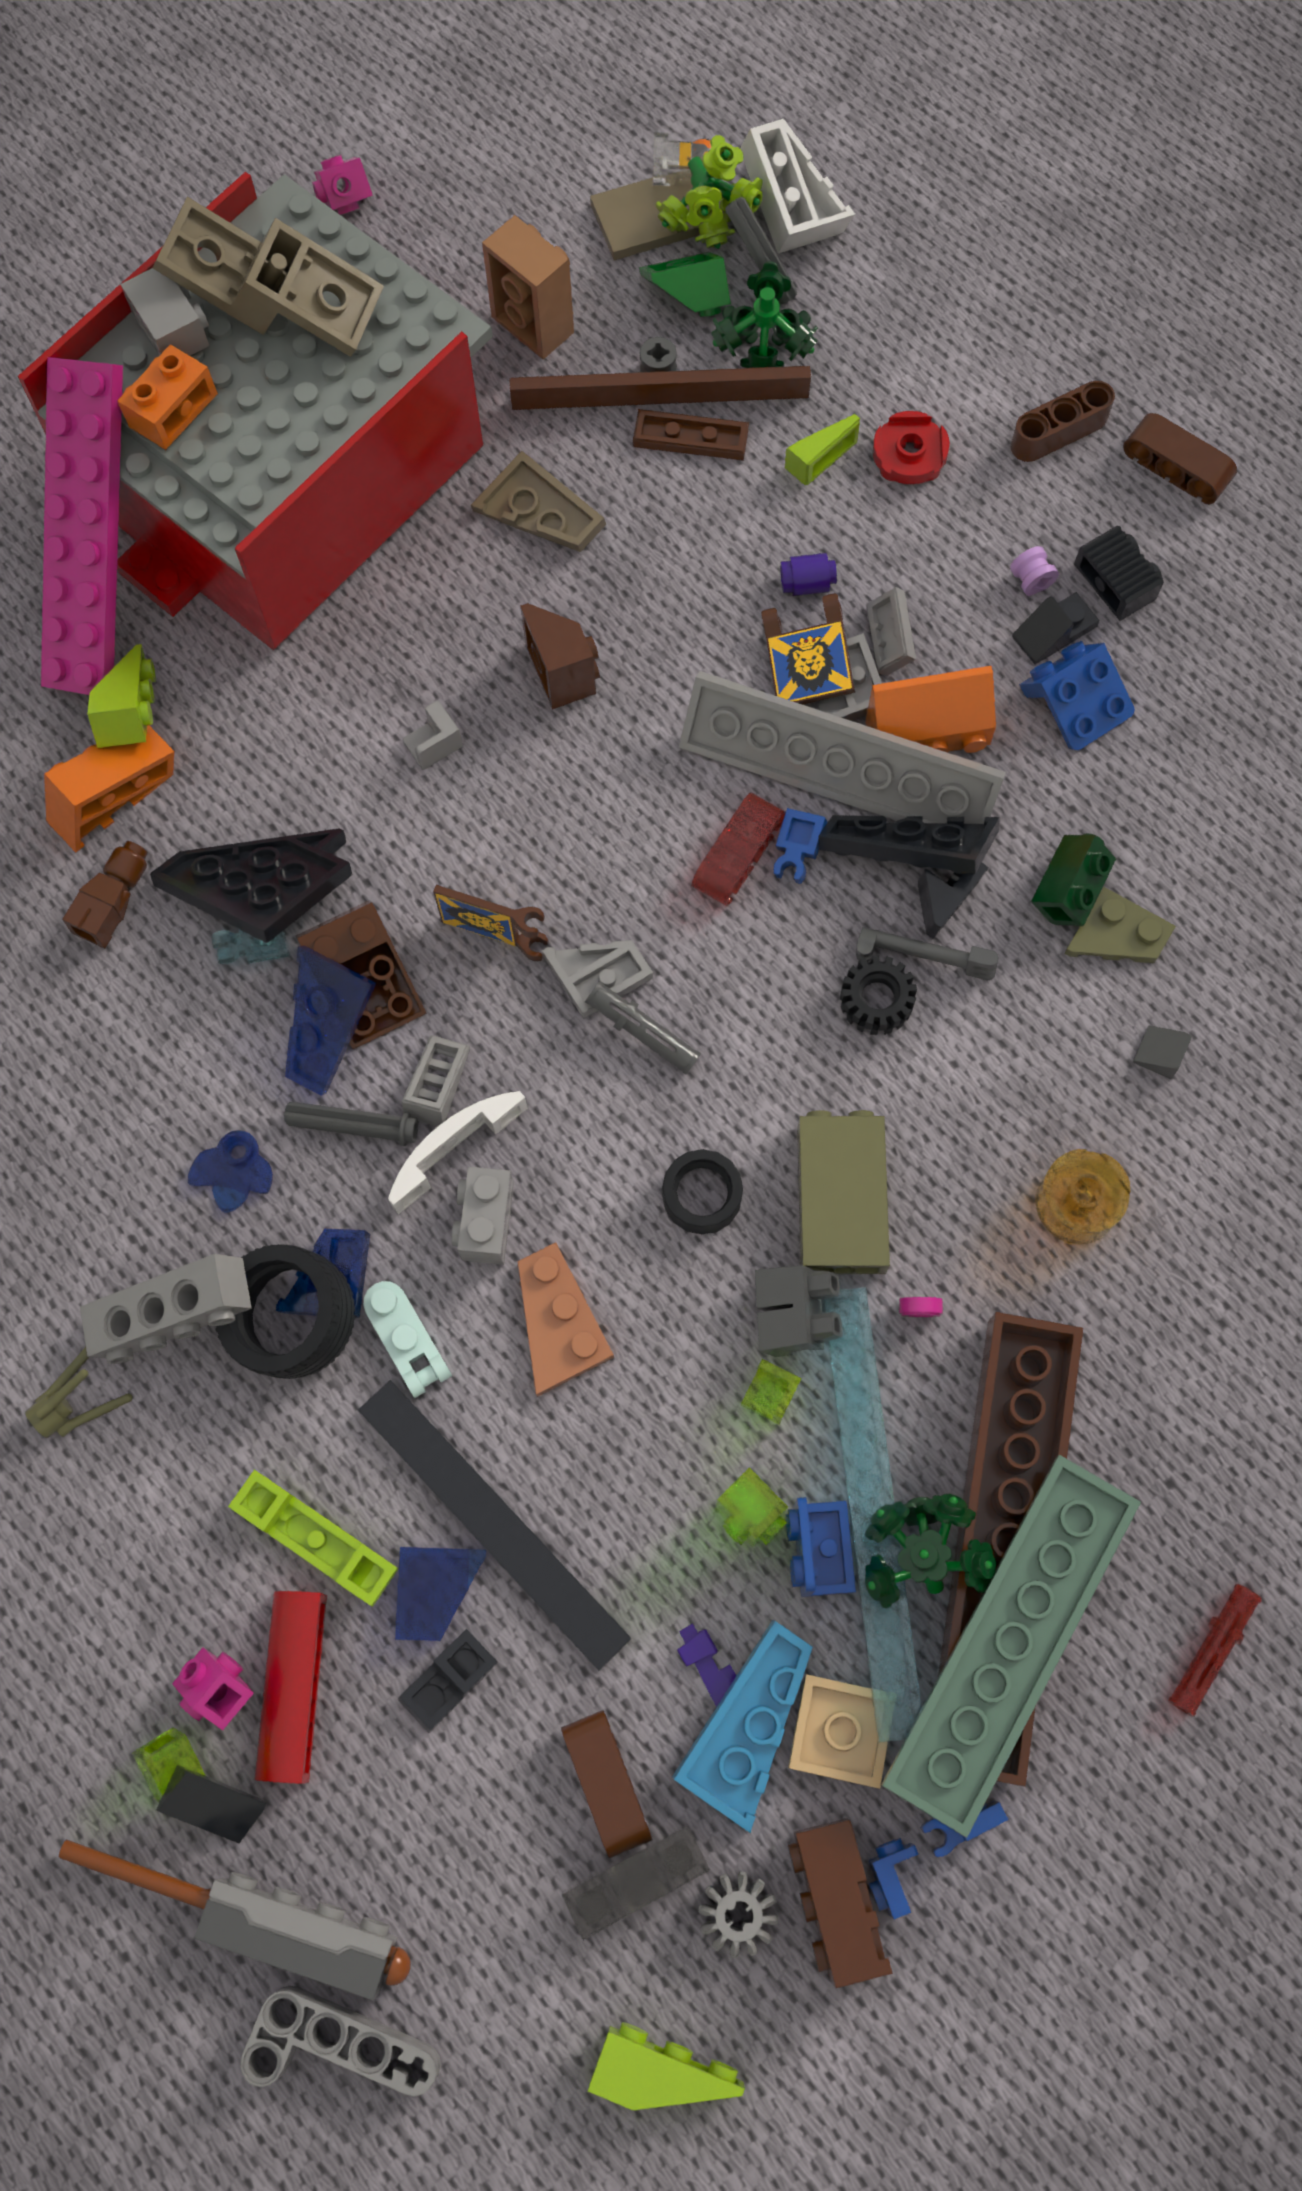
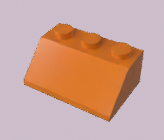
(938, 710)

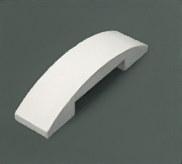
(494, 1111)

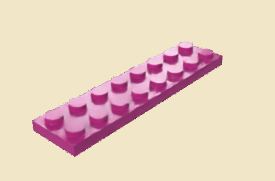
(80, 523)

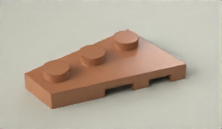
(558, 1321)

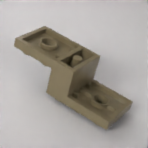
(268, 276)

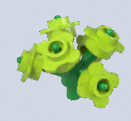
(707, 192)

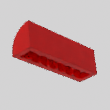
(291, 1687)

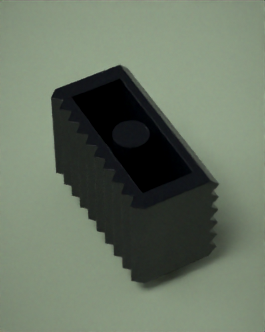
(1119, 572)

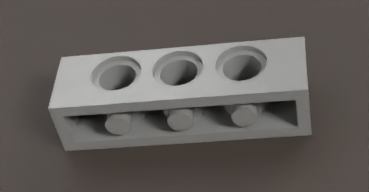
(165, 1308)

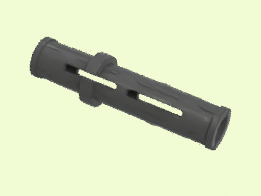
(602, 997)

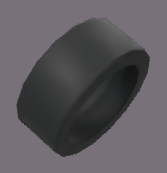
(695, 1160)

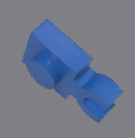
(798, 840)

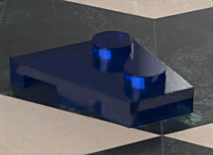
(349, 1253)
(432, 1589)

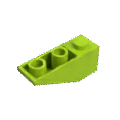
(122, 700)
(652, 2076)

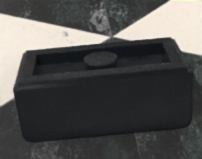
(210, 1804)

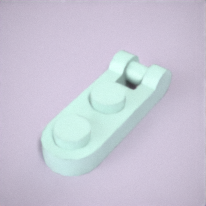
(404, 1336)

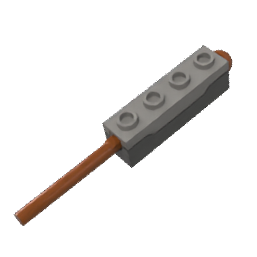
(272, 1926)

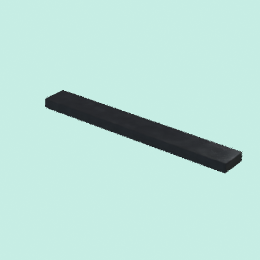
(495, 1525)

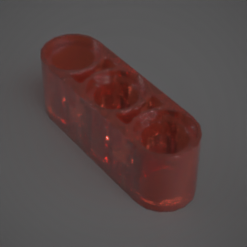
(737, 847)

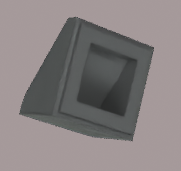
(1162, 1050)

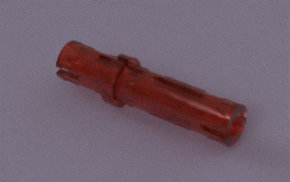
(1215, 1649)

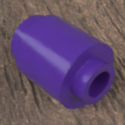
(808, 574)

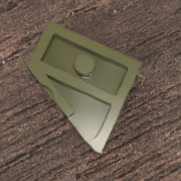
(1120, 931)

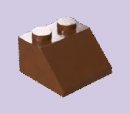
(560, 655)

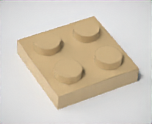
(837, 1733)

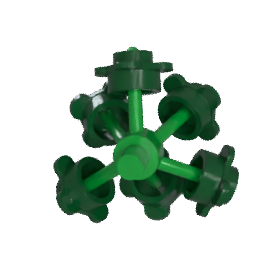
(742, 323)

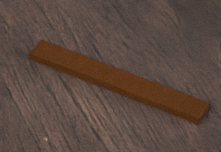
(660, 387)

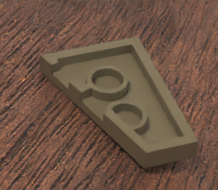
(539, 504)

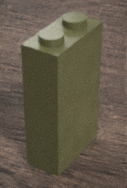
(843, 1192)

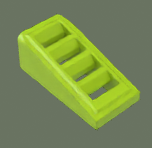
(820, 450)

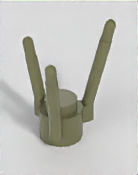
(52, 1409)

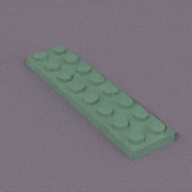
(1011, 1646)

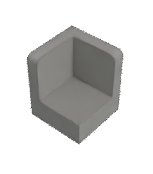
(434, 739)

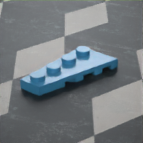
(739, 1741)

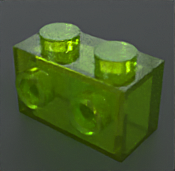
(751, 1510)

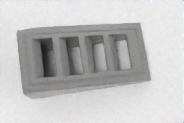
(428, 1105)

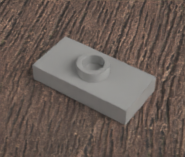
(891, 631)

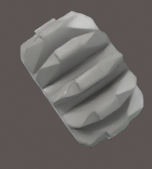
(749, 1927)

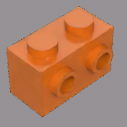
(167, 396)

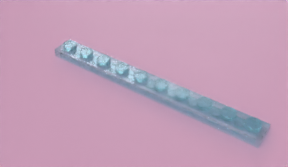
(868, 1488)

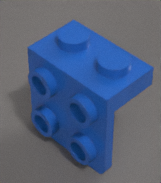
(1081, 693)
(822, 1548)

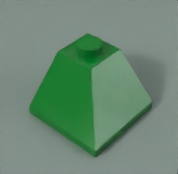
(693, 281)

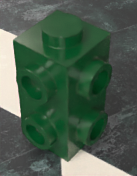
(1073, 879)

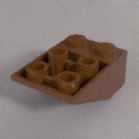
(363, 945)

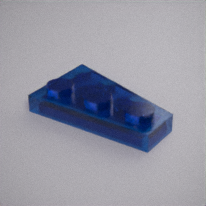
(325, 1018)

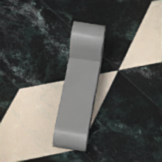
(347, 2052)

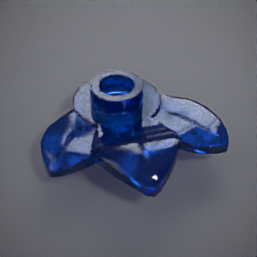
(232, 1177)

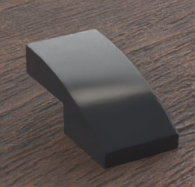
(447, 1681)

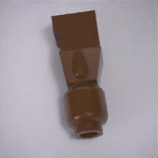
(105, 897)

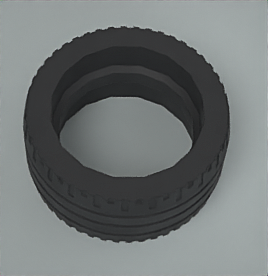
(332, 1323)

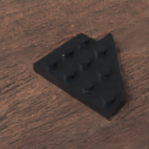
(258, 882)

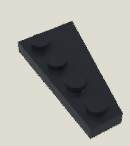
(912, 841)

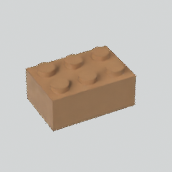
(529, 286)

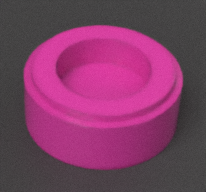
(920, 1306)

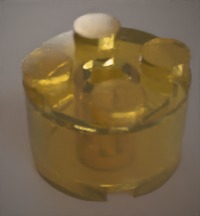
(1089, 1174)

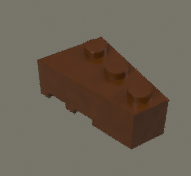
(838, 1903)

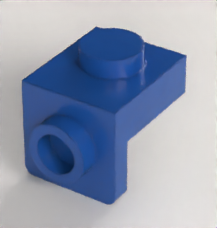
(887, 1888)

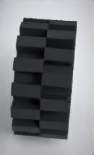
(878, 972)

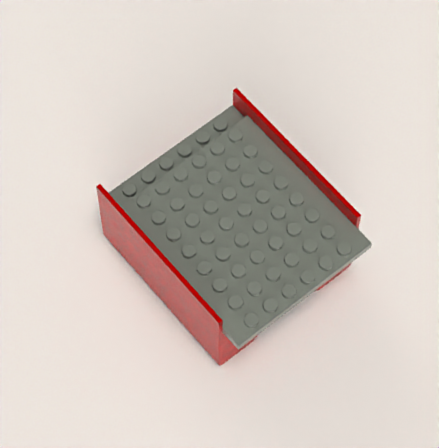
(303, 447)

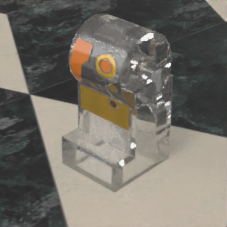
(672, 159)

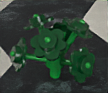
(926, 1556)

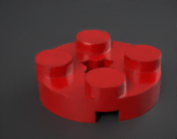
(908, 467)

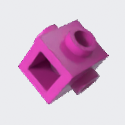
(354, 183)
(212, 1688)

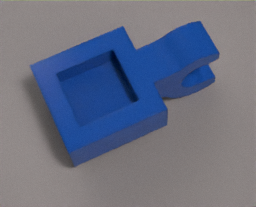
(989, 1817)

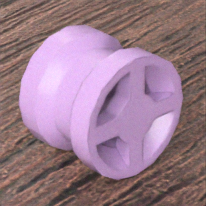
(1034, 570)

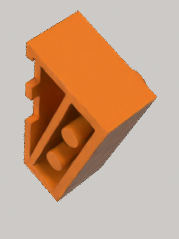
(102, 781)

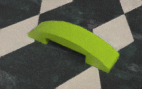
(313, 1538)

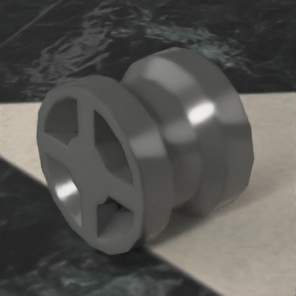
(658, 355)

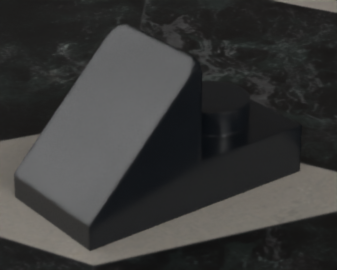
(1054, 626)
(942, 899)

